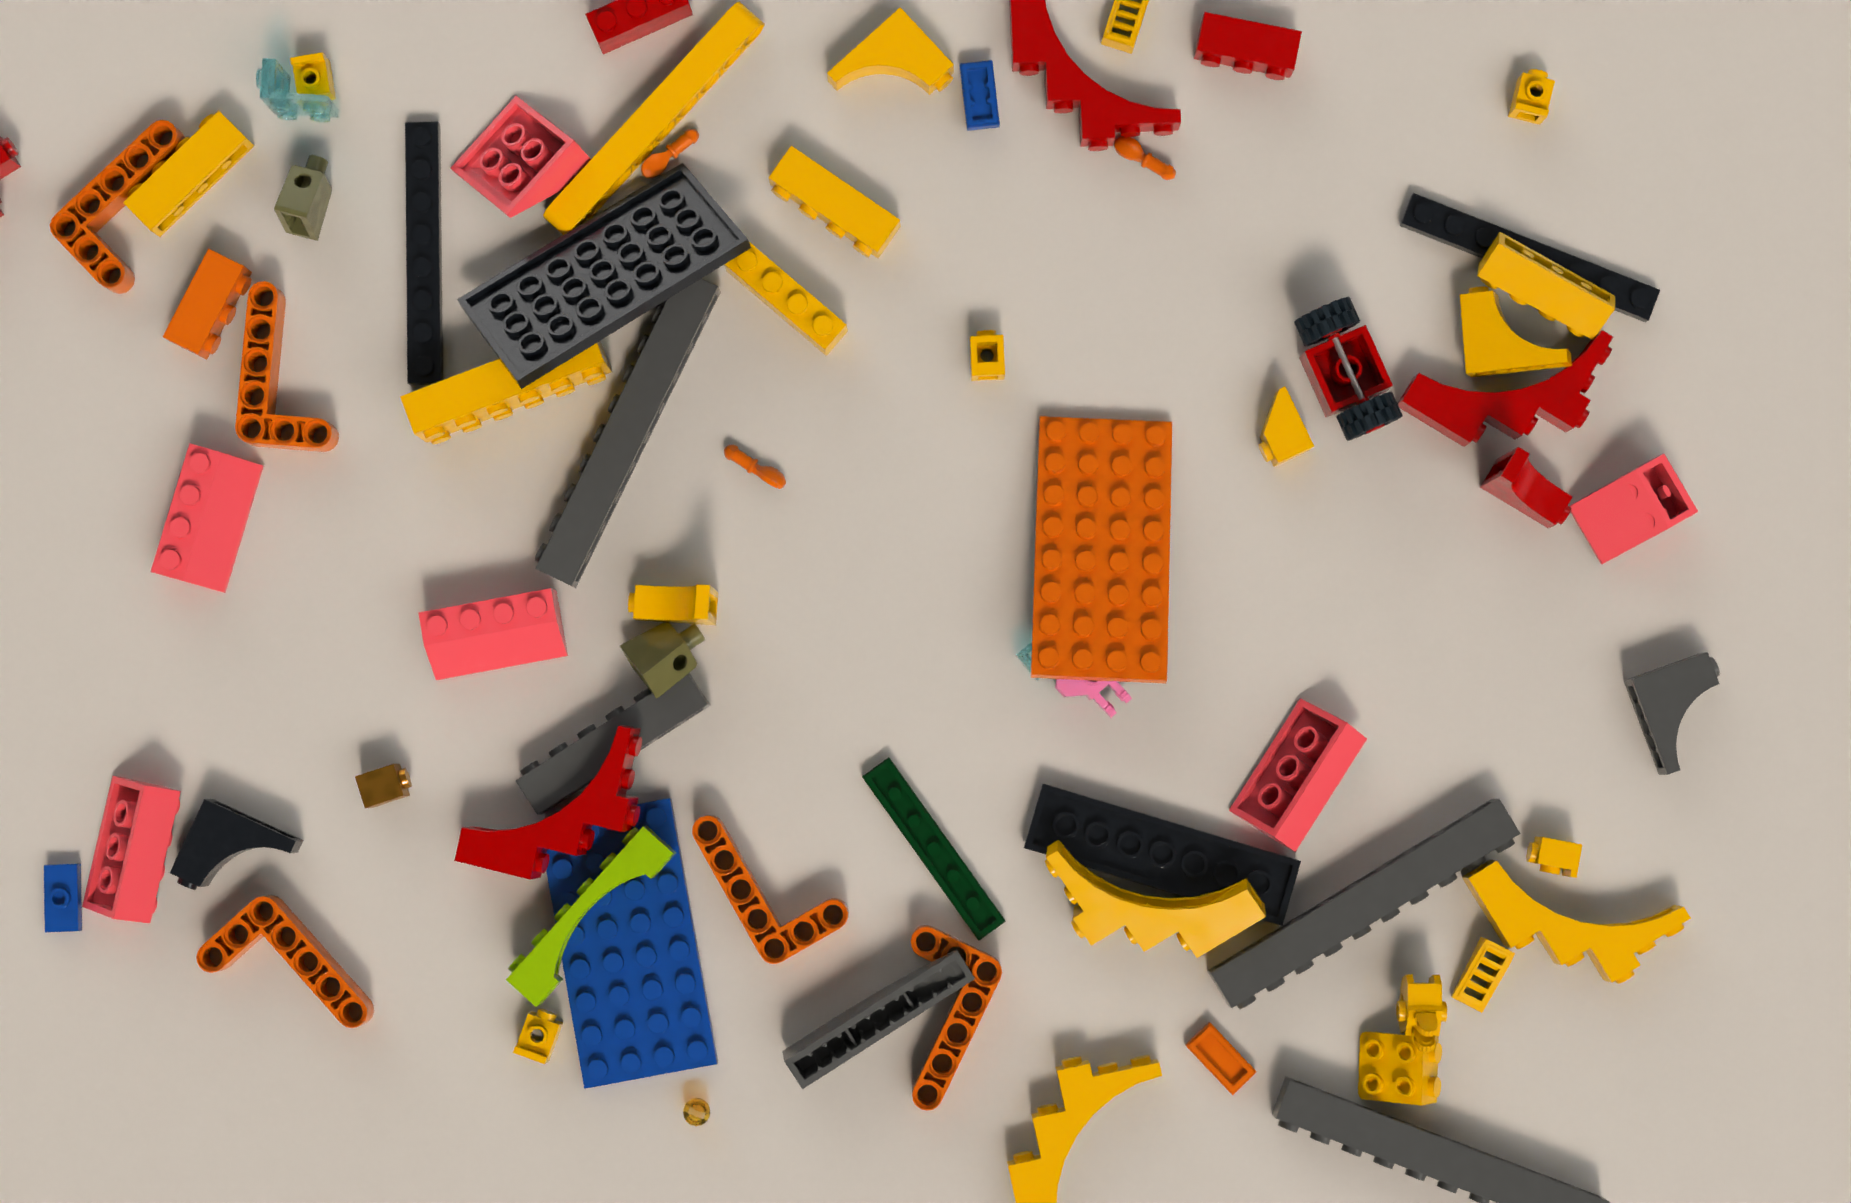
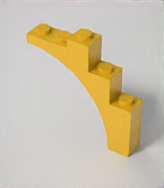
(1199, 920)
(1609, 946)
(1083, 1094)

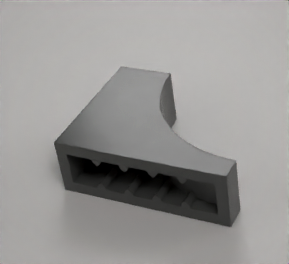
(1662, 700)

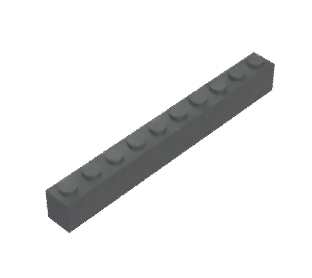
(626, 432)
(1363, 903)
(1417, 1149)

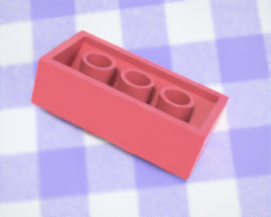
(207, 518)
(493, 634)
(1298, 774)
(131, 850)

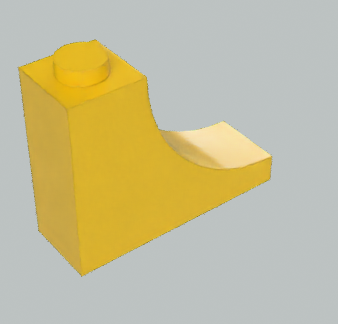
(898, 50)
(1493, 346)
(674, 604)

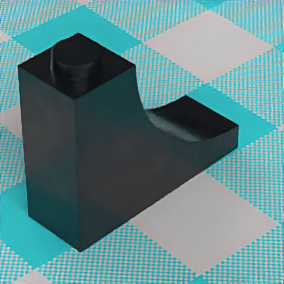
(221, 835)

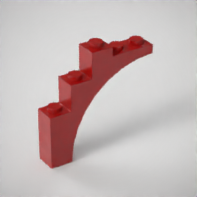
(1068, 87)
(1461, 412)
(569, 831)

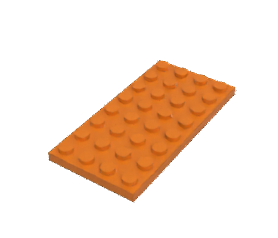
(1102, 550)

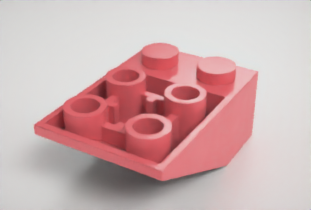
(1633, 508)

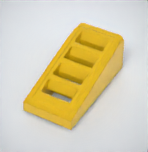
(1120, 41)
(1471, 969)

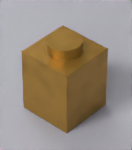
(383, 785)

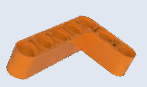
(111, 203)
(268, 381)
(757, 900)
(292, 954)
(958, 1013)

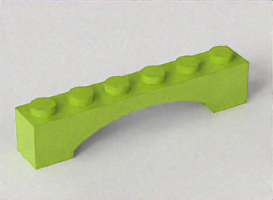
(539, 971)

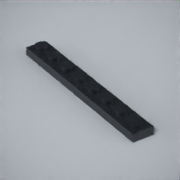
(1477, 235)
(423, 253)

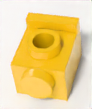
(316, 66)
(1524, 104)
(987, 341)
(1555, 855)
(538, 1050)

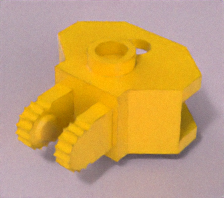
(1421, 1011)

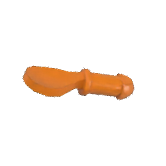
(1132, 150)
(658, 162)
(766, 473)

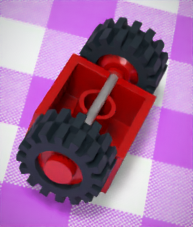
(1346, 369)

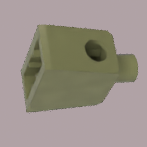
(304, 199)
(663, 655)

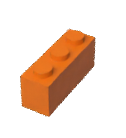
(208, 304)

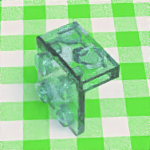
(275, 93)

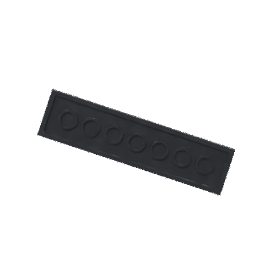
(1158, 850)

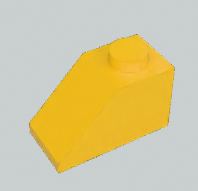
(1283, 431)

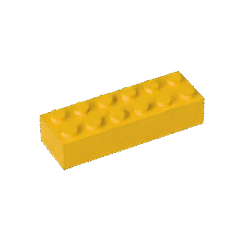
(493, 393)

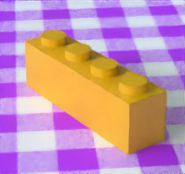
(188, 173)
(834, 202)
(1546, 286)
(787, 299)

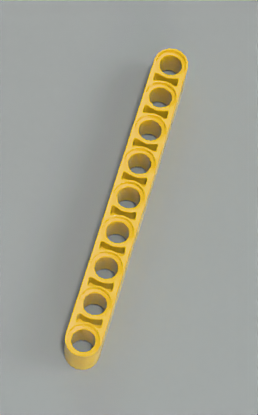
(654, 119)

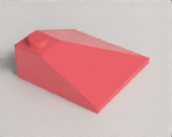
(520, 159)

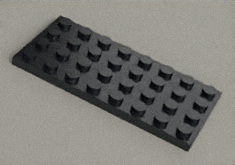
(603, 274)

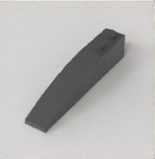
(875, 1018)

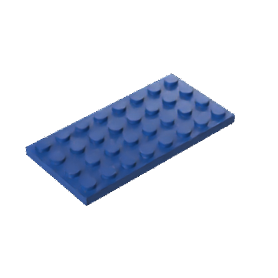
(634, 963)

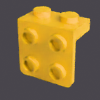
(1396, 1070)

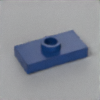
(979, 95)
(62, 898)

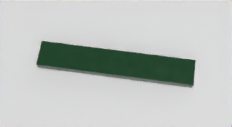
(933, 849)

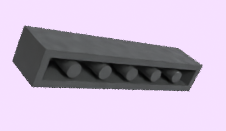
(579, 763)

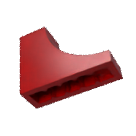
(1525, 489)

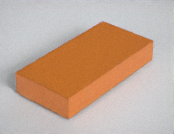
(1220, 1058)

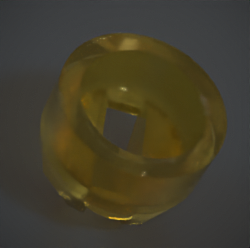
(700, 1106)

